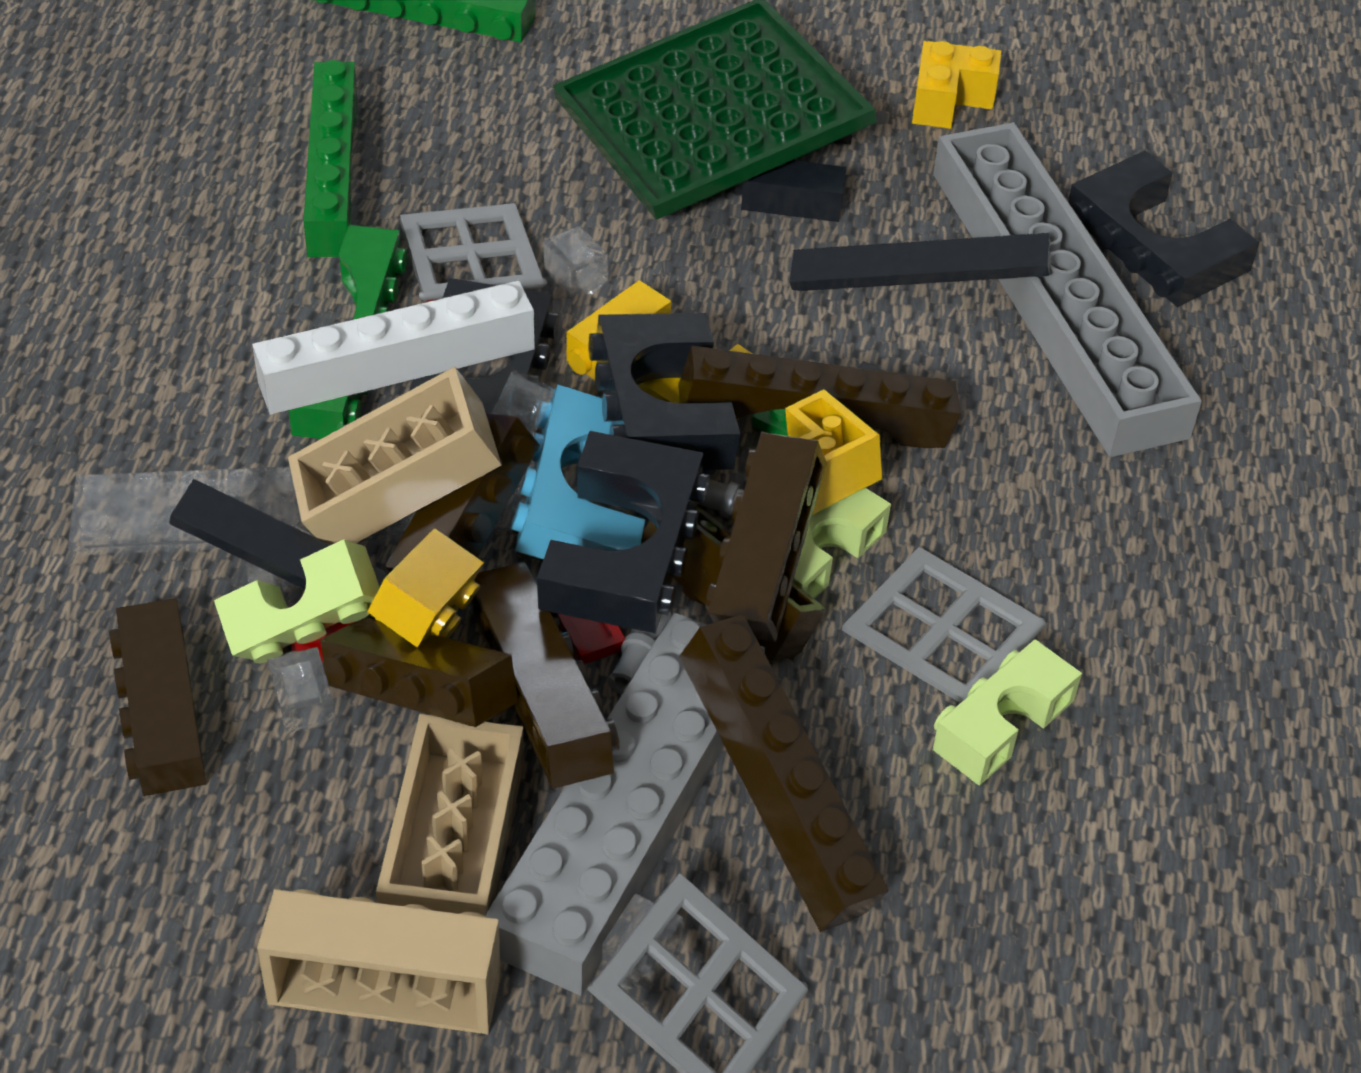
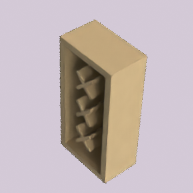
(394, 460)
(453, 816)
(380, 960)

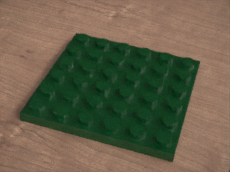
(712, 106)

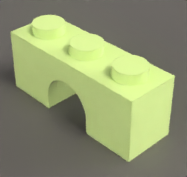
(847, 524)
(336, 590)
(1028, 684)

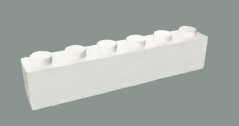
(394, 346)

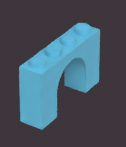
(551, 504)

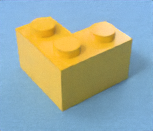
(954, 77)
(846, 442)
(427, 589)

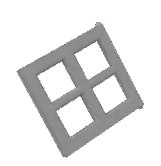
(516, 245)
(941, 626)
(699, 988)

